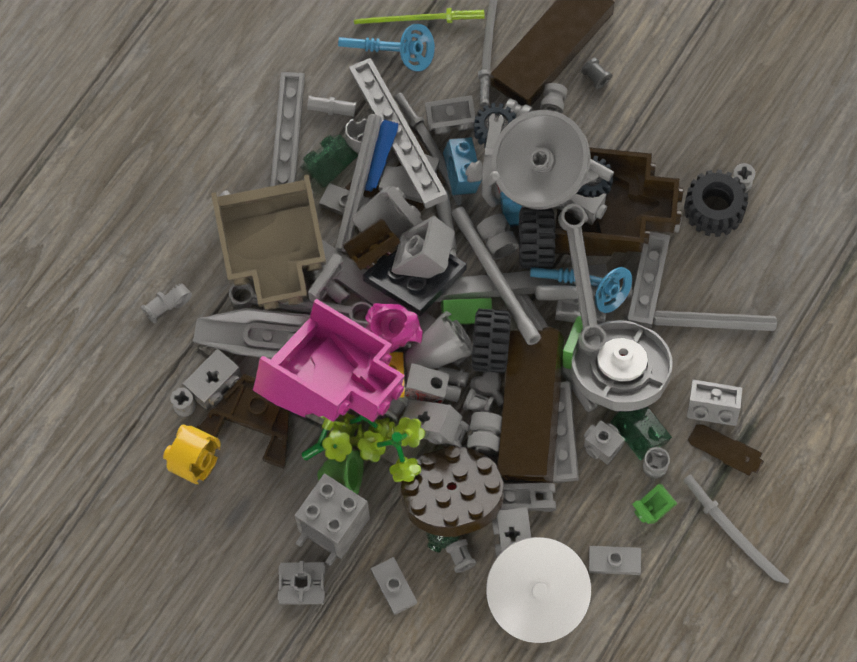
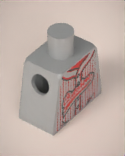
(429, 385)

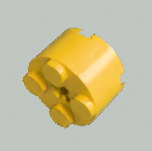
(192, 454)

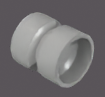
(498, 238)
(485, 429)

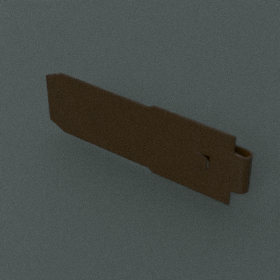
(726, 449)

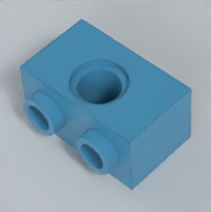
(458, 156)

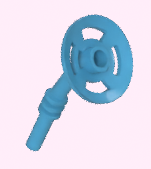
(409, 47)
(607, 285)

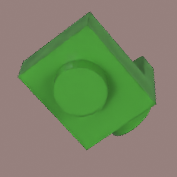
(654, 505)

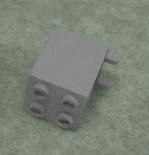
(332, 517)

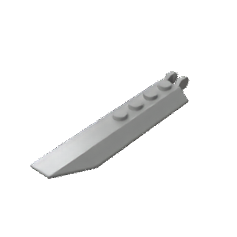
(253, 331)

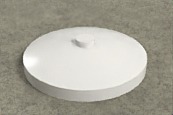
(538, 590)

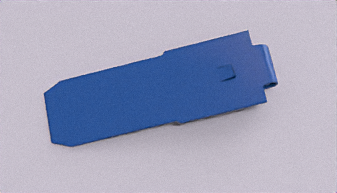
(382, 148)

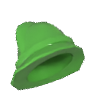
(347, 472)

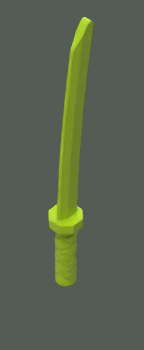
(449, 15)

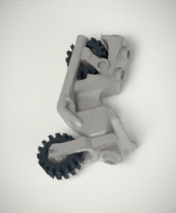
(487, 128)

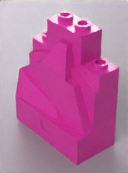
(331, 368)

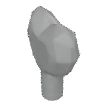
(488, 386)

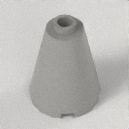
(440, 344)

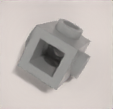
(603, 441)

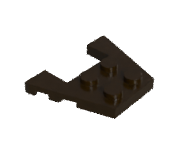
(254, 412)

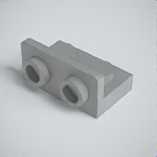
(714, 402)

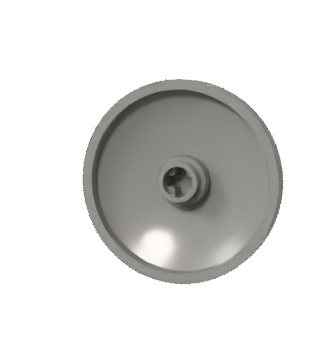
(541, 159)

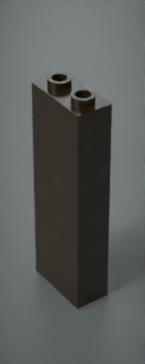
(549, 48)
(531, 407)

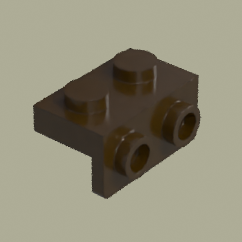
(371, 244)

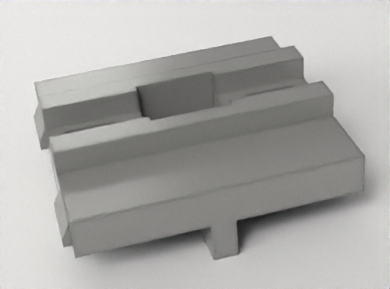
(312, 593)

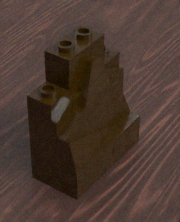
(634, 205)

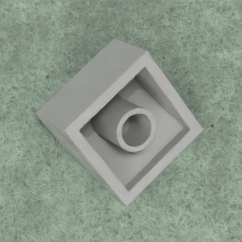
(424, 249)

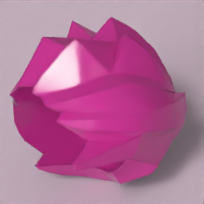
(394, 324)

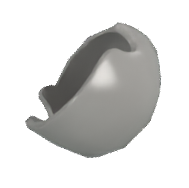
(354, 134)

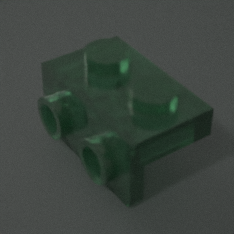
(329, 159)
(641, 430)

